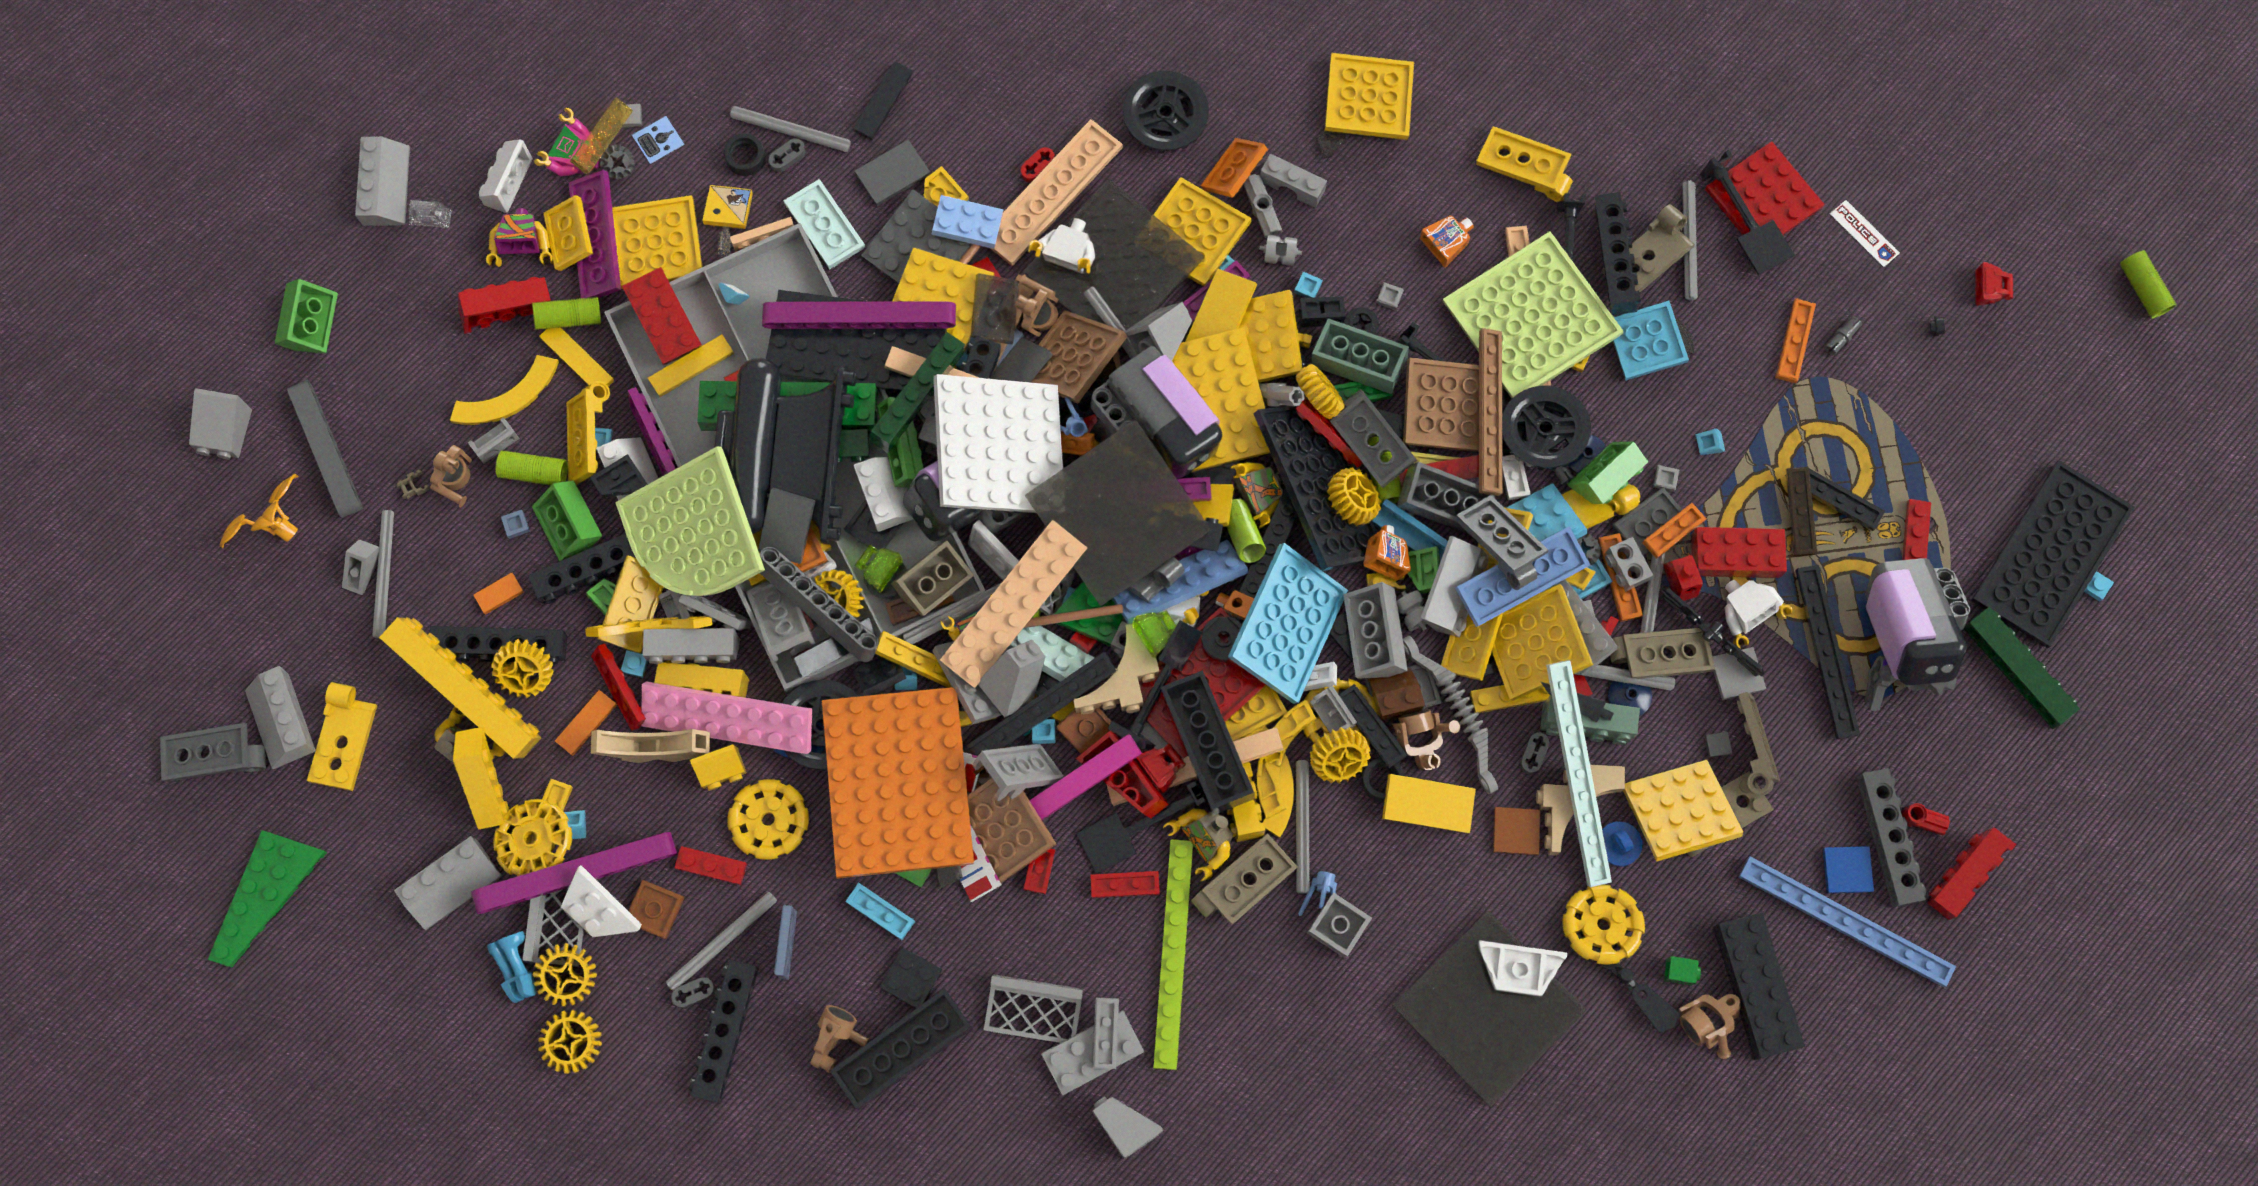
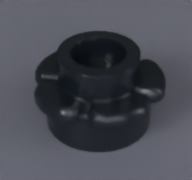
(1937, 326)

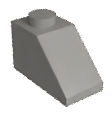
(359, 566)

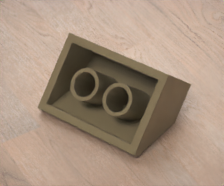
(932, 578)

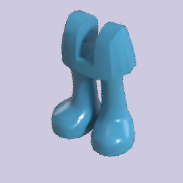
(518, 982)

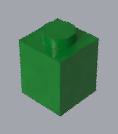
(1682, 971)

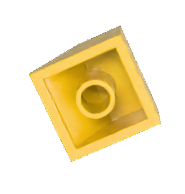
(719, 767)

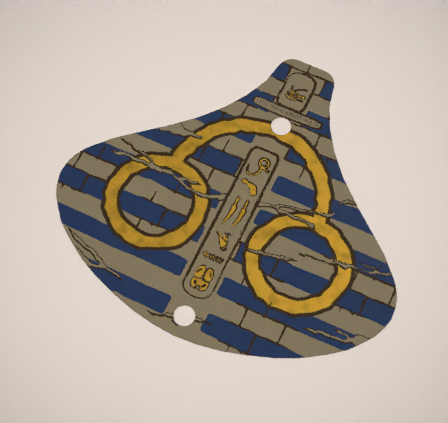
(1864, 451)

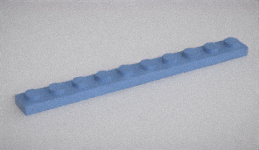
(1847, 922)

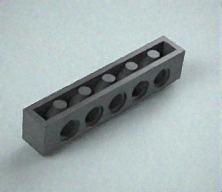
(1886, 849)

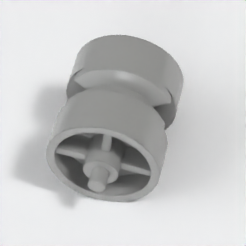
(1280, 250)
(1412, 607)

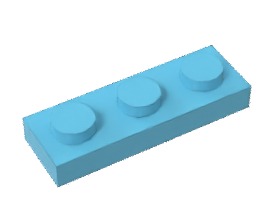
(880, 911)

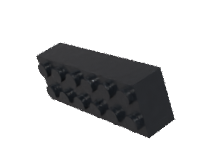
(1208, 743)
(1759, 986)
(901, 1049)

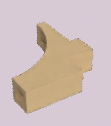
(1123, 685)
(651, 746)
(1558, 803)

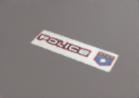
(1864, 233)

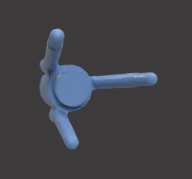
(1075, 425)
(1324, 883)

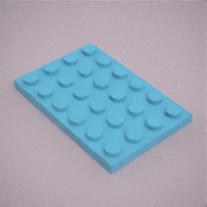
(1288, 623)

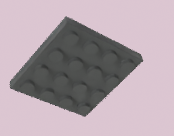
(906, 229)

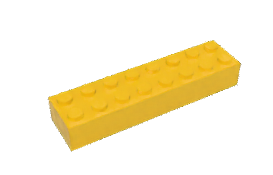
(461, 687)

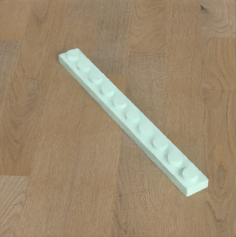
(1579, 773)

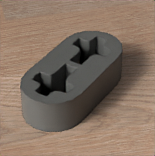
(787, 155)
(1539, 755)
(695, 997)

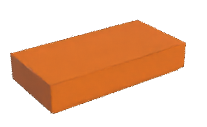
(498, 593)

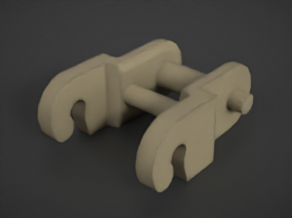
(407, 494)

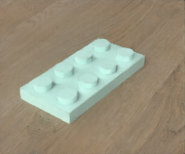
(824, 224)
(1061, 656)

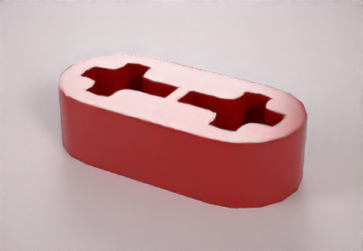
(1034, 161)

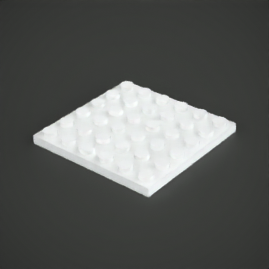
(995, 441)

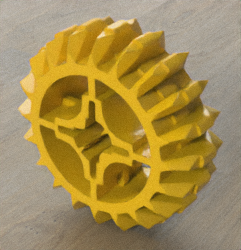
(1320, 391)
(1354, 496)
(847, 596)
(527, 662)
(1340, 755)
(554, 971)
(571, 1051)

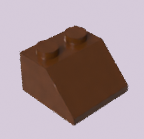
(1396, 695)

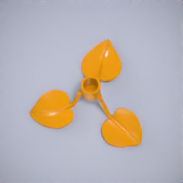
(279, 526)

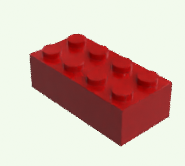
(662, 316)
(1739, 552)

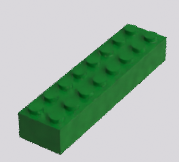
(721, 396)

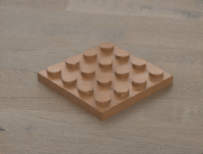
(1079, 354)
(1442, 405)
(1007, 829)

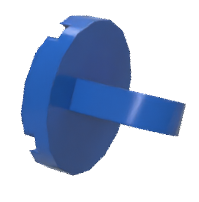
(1621, 843)

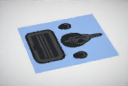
(658, 139)

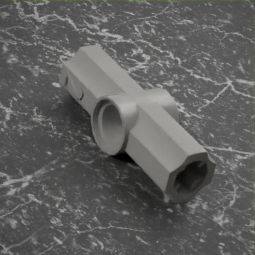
(1258, 195)
(1281, 395)

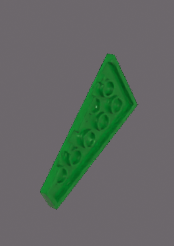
(1098, 628)
(265, 887)

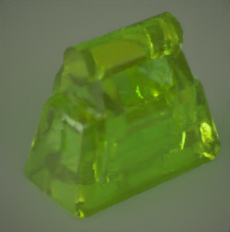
(881, 568)
(1153, 632)

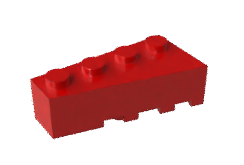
(500, 302)
(1129, 780)
(1969, 872)

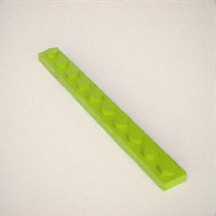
(1173, 955)

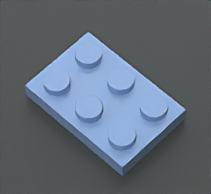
(967, 221)

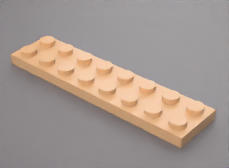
(1054, 190)
(1013, 603)

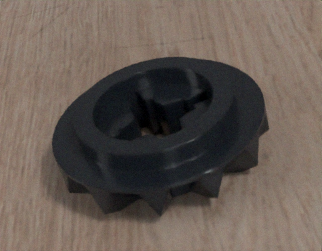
(1366, 315)

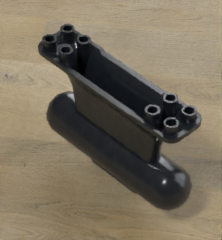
(785, 442)

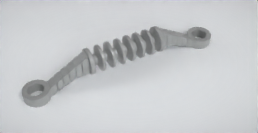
(1479, 736)

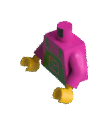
(565, 147)

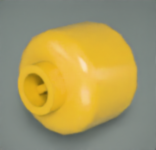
(1625, 500)

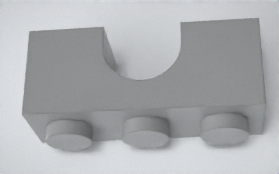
(1306, 185)

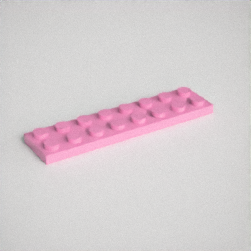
(727, 717)

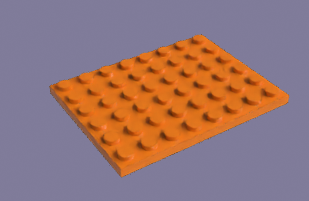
(897, 782)

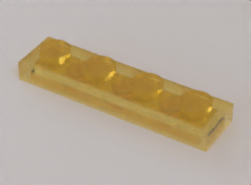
(601, 135)

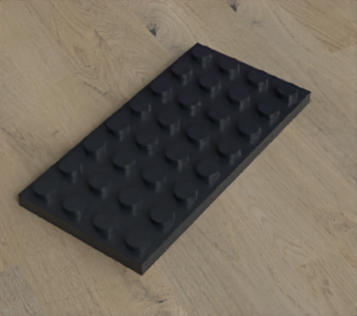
(820, 352)
(1306, 468)
(2053, 554)

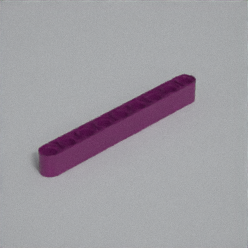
(859, 315)
(561, 875)

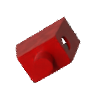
(1682, 576)

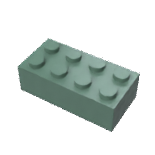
(1360, 356)
(1619, 730)

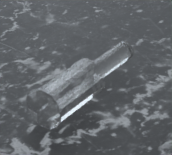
(724, 242)

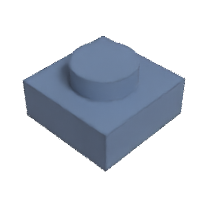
(515, 524)

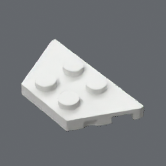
(596, 908)
(1520, 968)

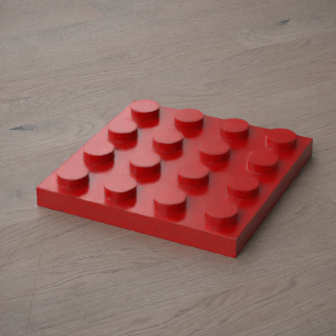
(1769, 190)

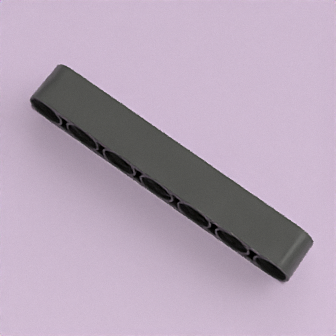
(325, 449)
(822, 613)

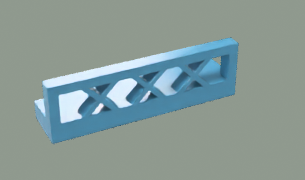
(1407, 527)

